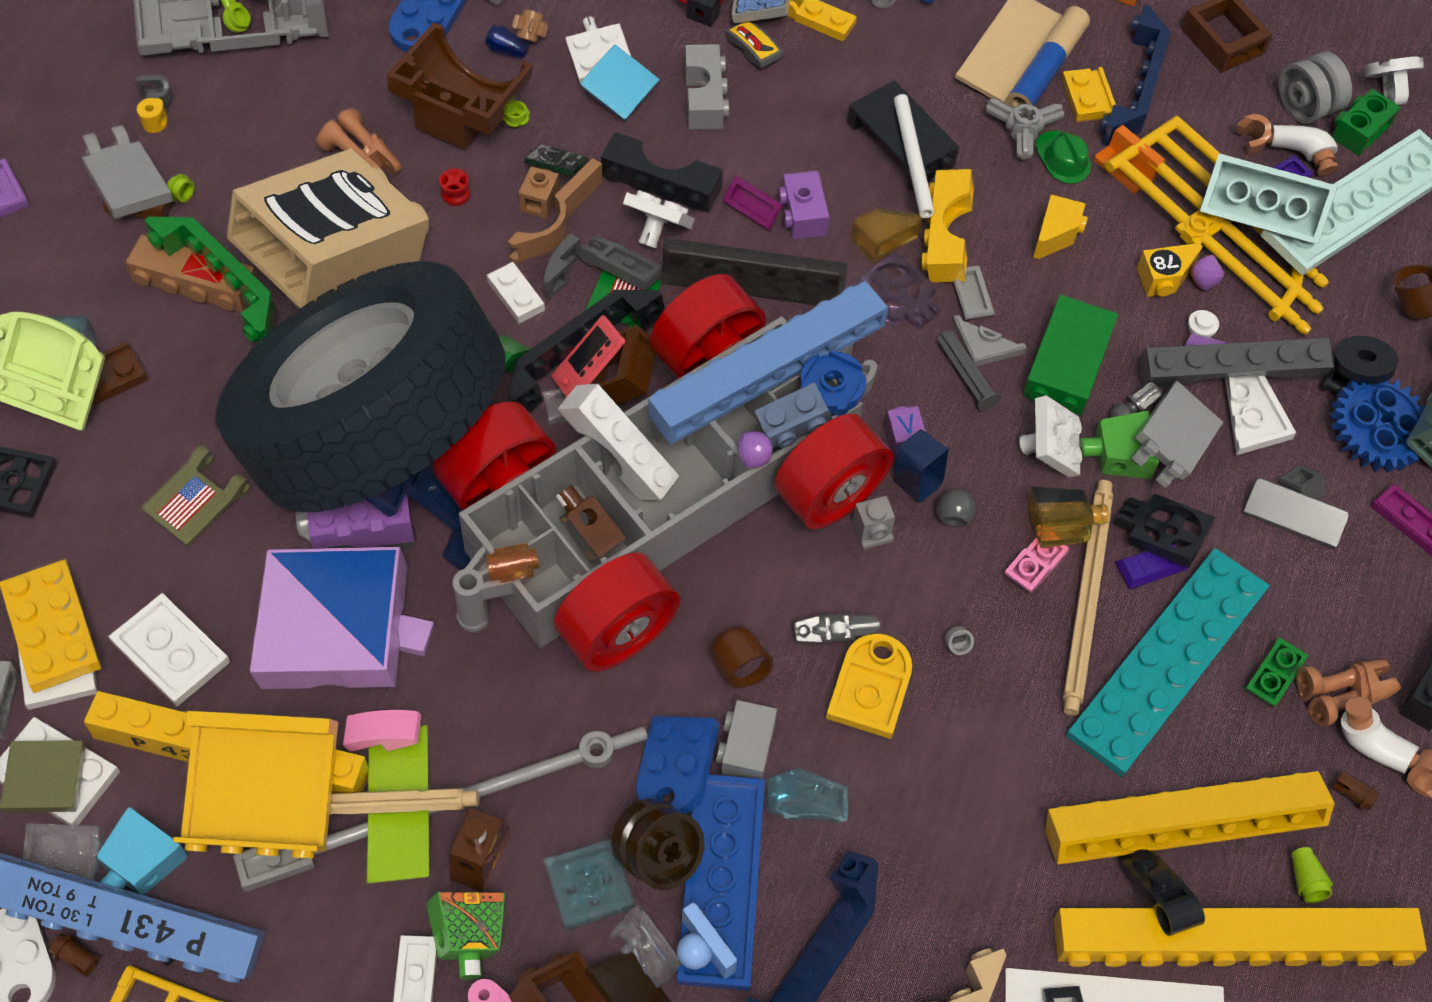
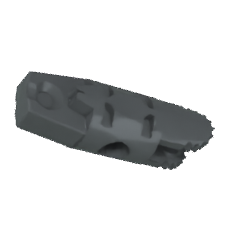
(834, 627)

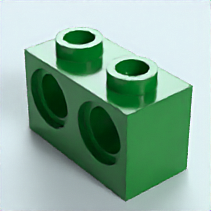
(1364, 121)

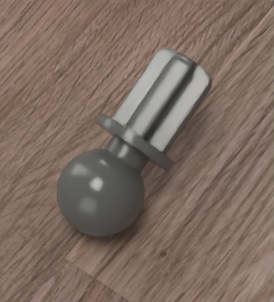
(1138, 401)

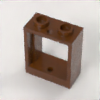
(1220, 54)
(634, 368)
(567, 969)

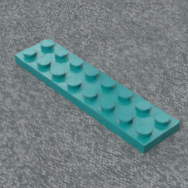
(1167, 662)

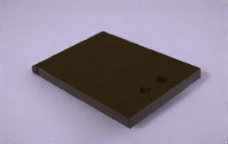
(624, 981)

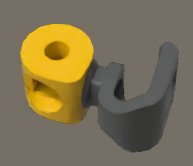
(152, 109)

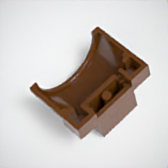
(447, 94)

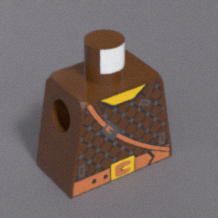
(599, 534)
(478, 845)

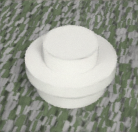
(1203, 323)

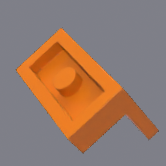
(1120, 141)

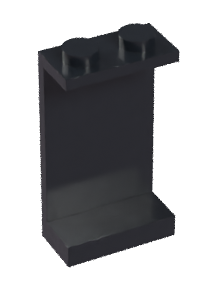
(880, 117)

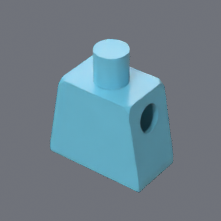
(138, 854)

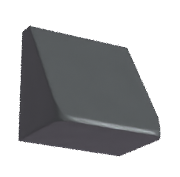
(1305, 482)

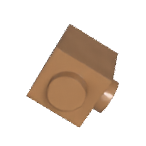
(539, 192)

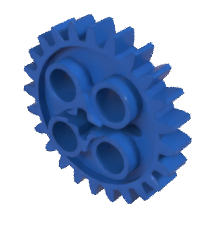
(1383, 413)

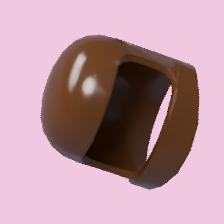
(1415, 301)
(734, 649)

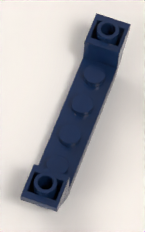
(1155, 36)
(857, 883)

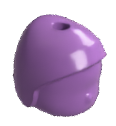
(1207, 272)
(754, 449)

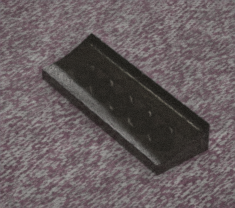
(757, 272)

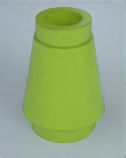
(1310, 876)

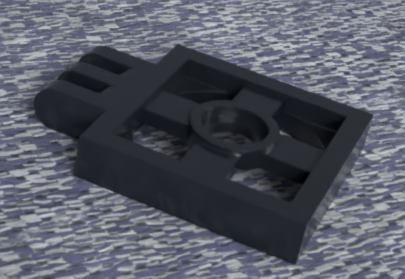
(37, 485)
(1137, 517)

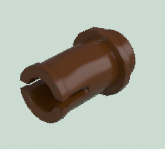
(1356, 790)
(73, 954)

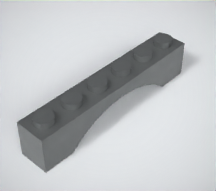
(1193, 363)

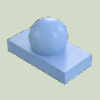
(703, 944)

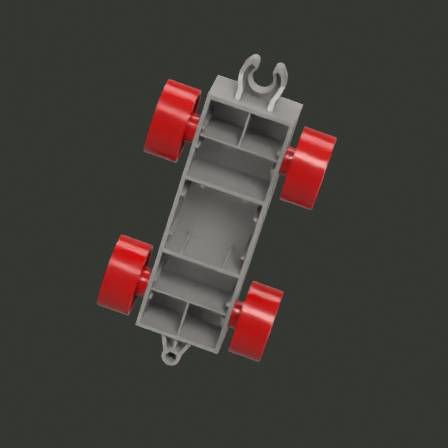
(615, 606)

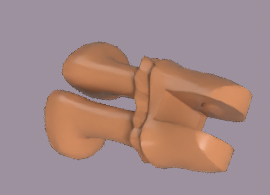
(351, 123)
(1360, 677)

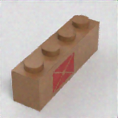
(183, 274)

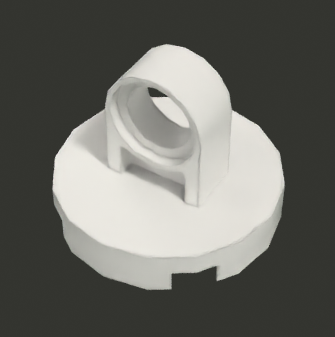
(1395, 76)

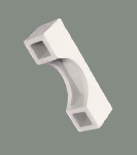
(598, 416)

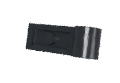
(1174, 902)

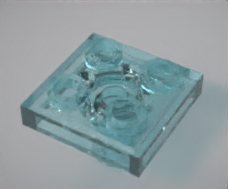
(585, 872)

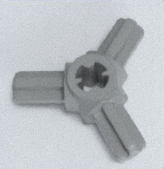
(1024, 122)

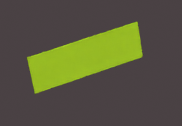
(398, 839)

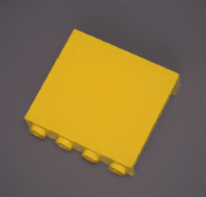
(258, 783)

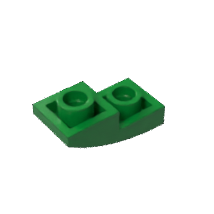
(1276, 672)

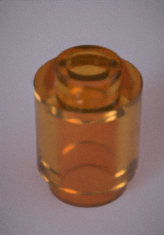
(512, 563)

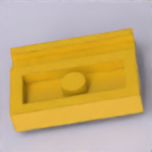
(1088, 93)

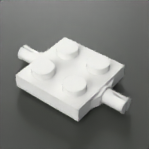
(592, 45)

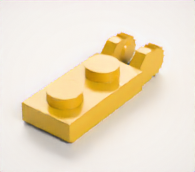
(822, 17)

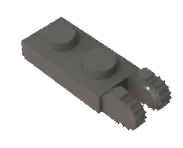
(620, 262)

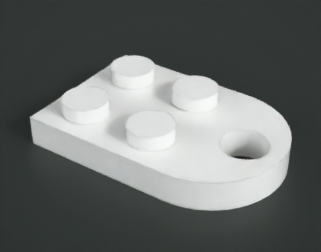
(24, 959)

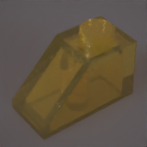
(884, 231)

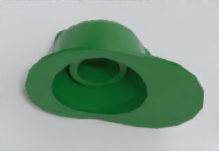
(1064, 156)

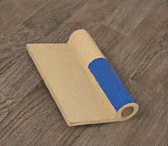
(1022, 51)

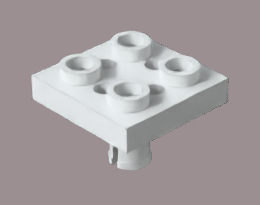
(657, 215)
(1055, 437)

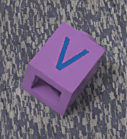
(901, 425)

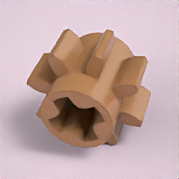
(530, 25)

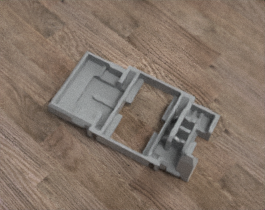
(190, 23)

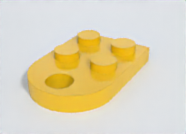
(870, 687)

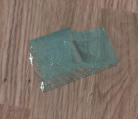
(807, 796)

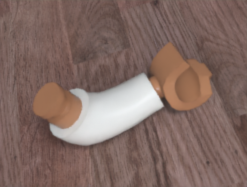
(1310, 141)
(1371, 738)

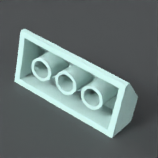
(1268, 198)

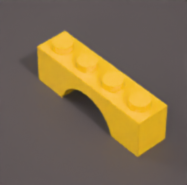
(947, 253)

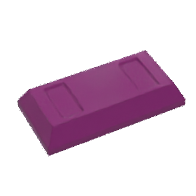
(752, 202)

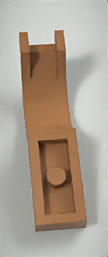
(566, 201)

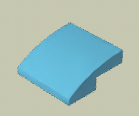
(619, 82)

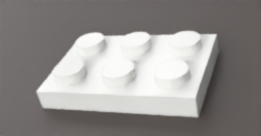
(169, 649)
(95, 776)

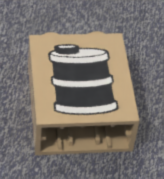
(325, 225)

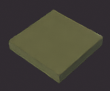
(43, 776)

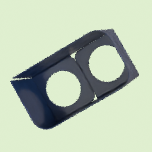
(920, 465)

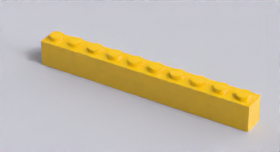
(1241, 935)

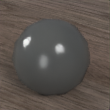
(956, 507)

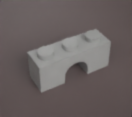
(706, 103)

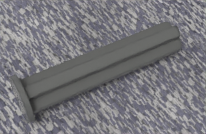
(968, 371)

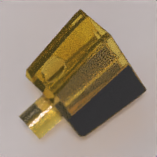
(1063, 516)

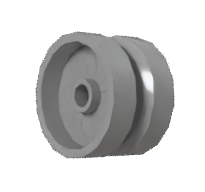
(1315, 87)

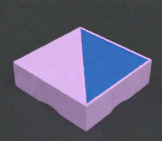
(329, 618)

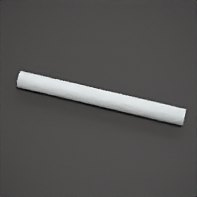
(913, 156)

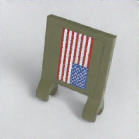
(191, 500)

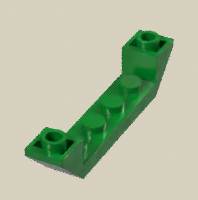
(176, 232)

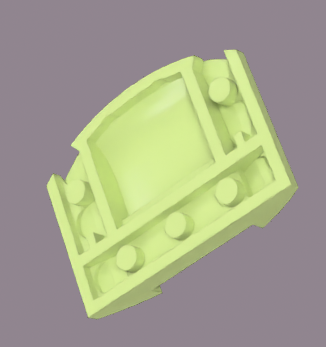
(48, 368)

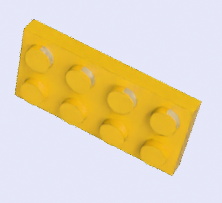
(49, 626)

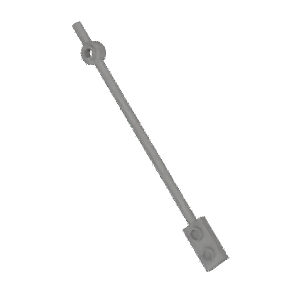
(262, 869)

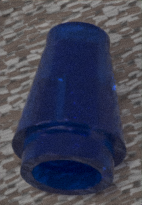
(505, 42)

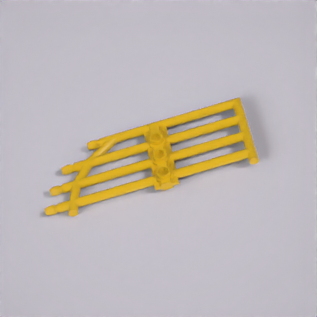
(1202, 226)

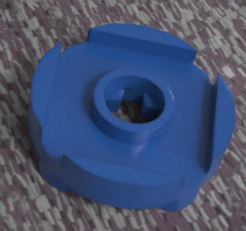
(840, 366)

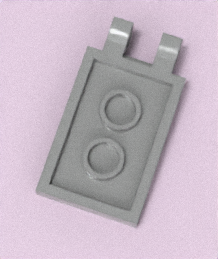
(124, 175)
(1176, 433)

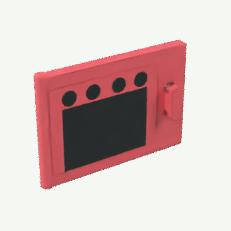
(589, 356)

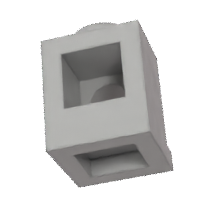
(874, 522)

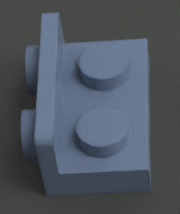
(793, 416)

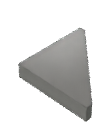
(985, 344)

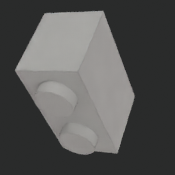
(748, 740)

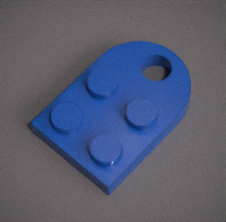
(416, 16)
(677, 760)

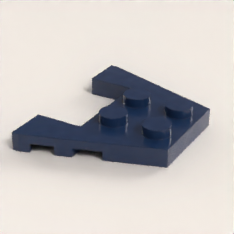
(431, 495)

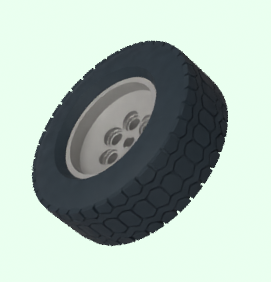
(362, 387)

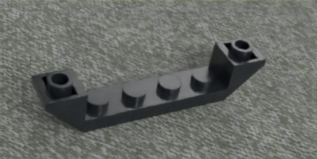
(640, 305)

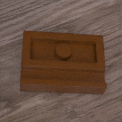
(119, 373)

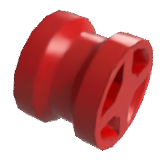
(454, 187)

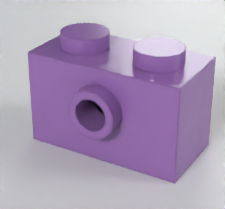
(804, 205)

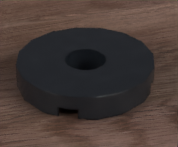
(1353, 349)

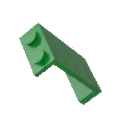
(1071, 353)

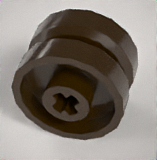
(657, 843)

